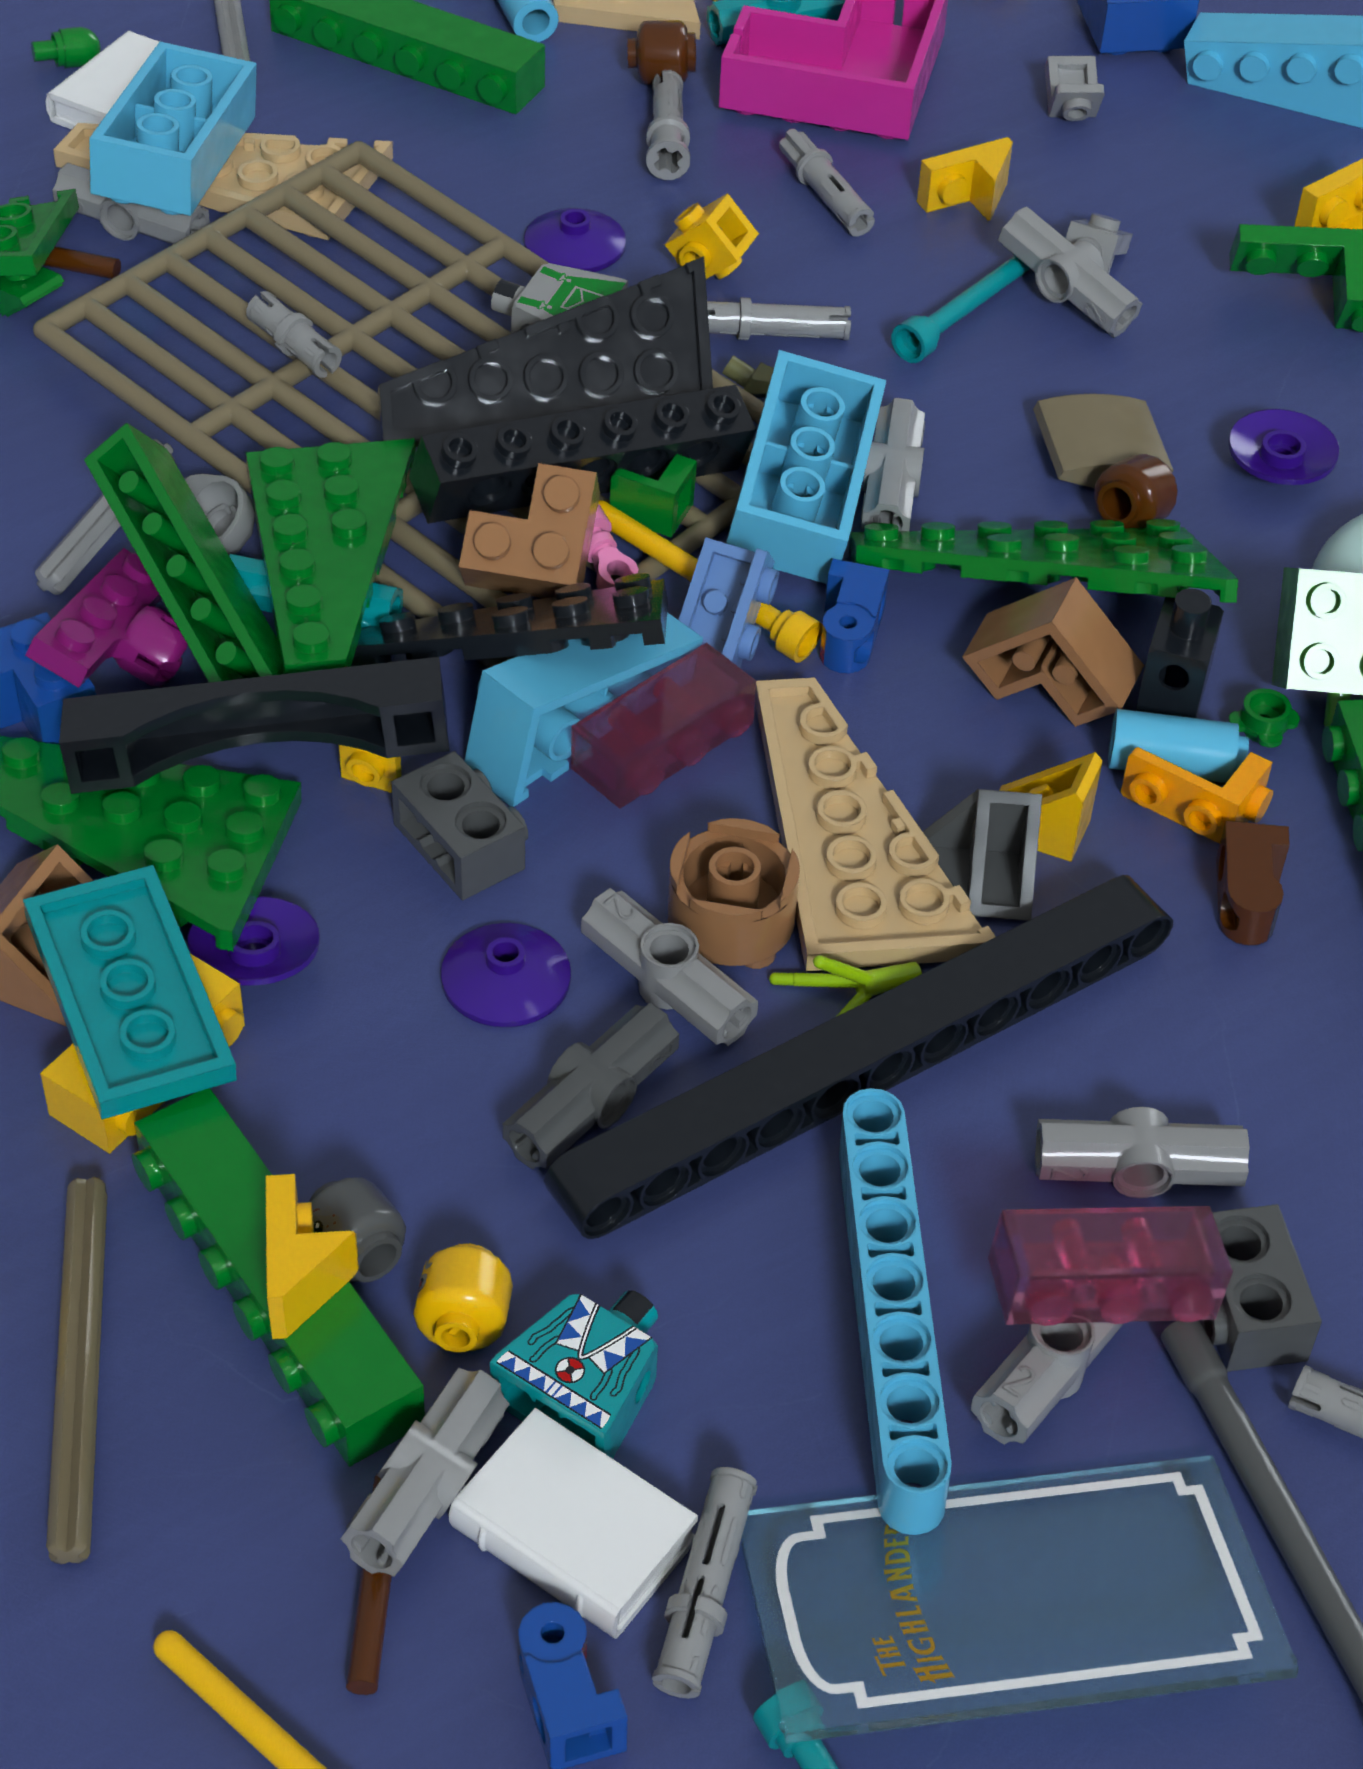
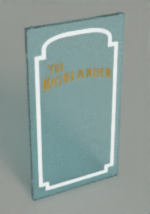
(1012, 1602)

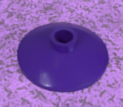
(576, 238)
(1283, 447)
(272, 947)
(505, 975)

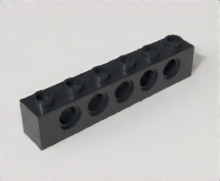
(497, 463)

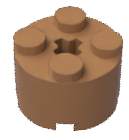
(735, 891)

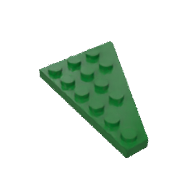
(1107, 555)
(197, 825)

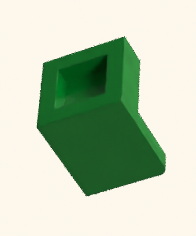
(653, 502)

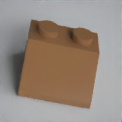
(21, 967)

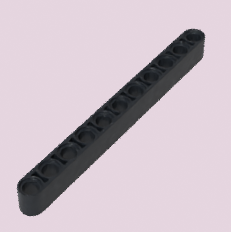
(867, 1047)

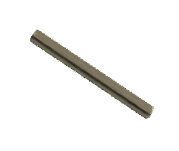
(77, 1373)

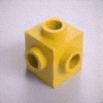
(716, 232)

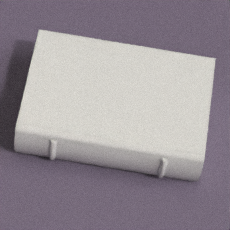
(99, 83)
(574, 1522)

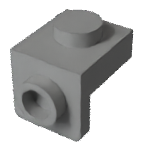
(1072, 87)
(1103, 234)

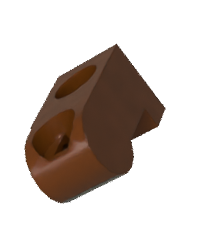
(1249, 878)

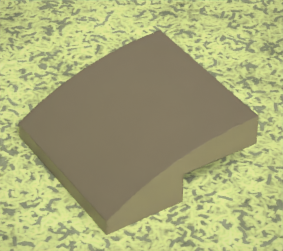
(1095, 432)

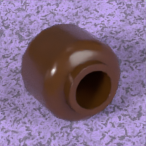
(661, 48)
(1136, 491)

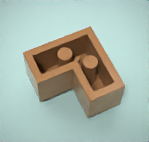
(537, 551)
(1056, 642)

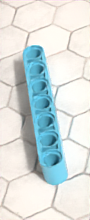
(893, 1314)

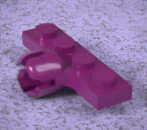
(112, 619)

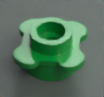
(1265, 717)

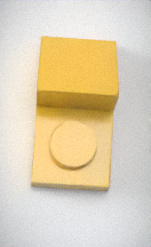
(966, 175)
(301, 1264)

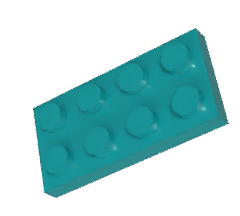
(129, 991)

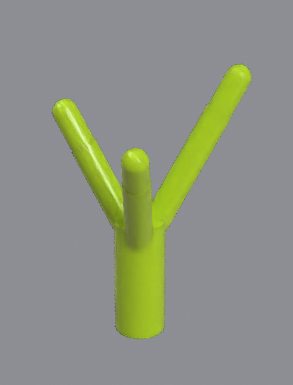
(846, 976)

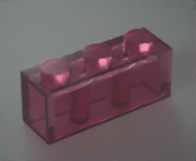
(663, 725)
(1109, 1265)

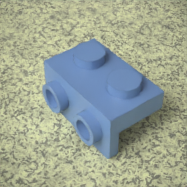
(728, 596)

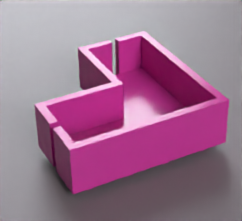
(833, 72)

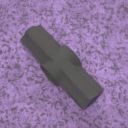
(590, 1086)

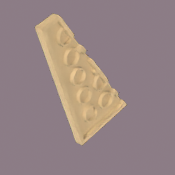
(251, 170)
(865, 865)

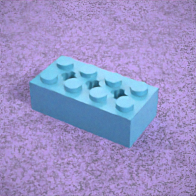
(172, 129)
(807, 465)

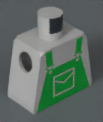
(551, 292)

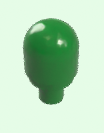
(67, 47)

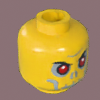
(465, 1294)

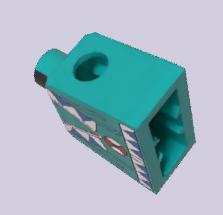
(583, 1367)

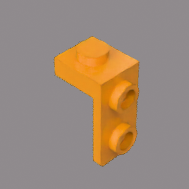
(1194, 800)

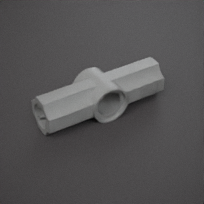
(127, 220)
(1070, 271)
(894, 465)
(669, 966)
(1141, 1152)
(1037, 1376)
(425, 1472)

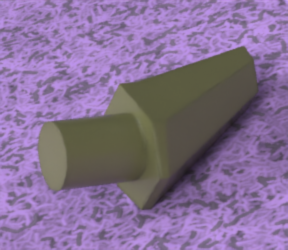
(753, 380)

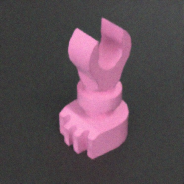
(605, 555)

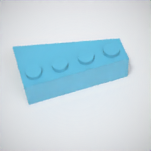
(1282, 61)
(534, 700)

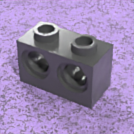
(459, 824)
(1264, 1285)

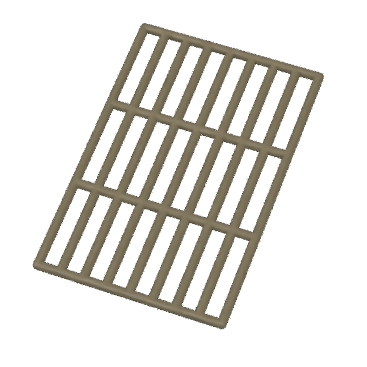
(346, 336)

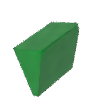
(20, 294)

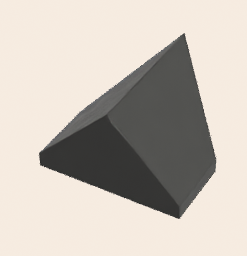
(991, 850)

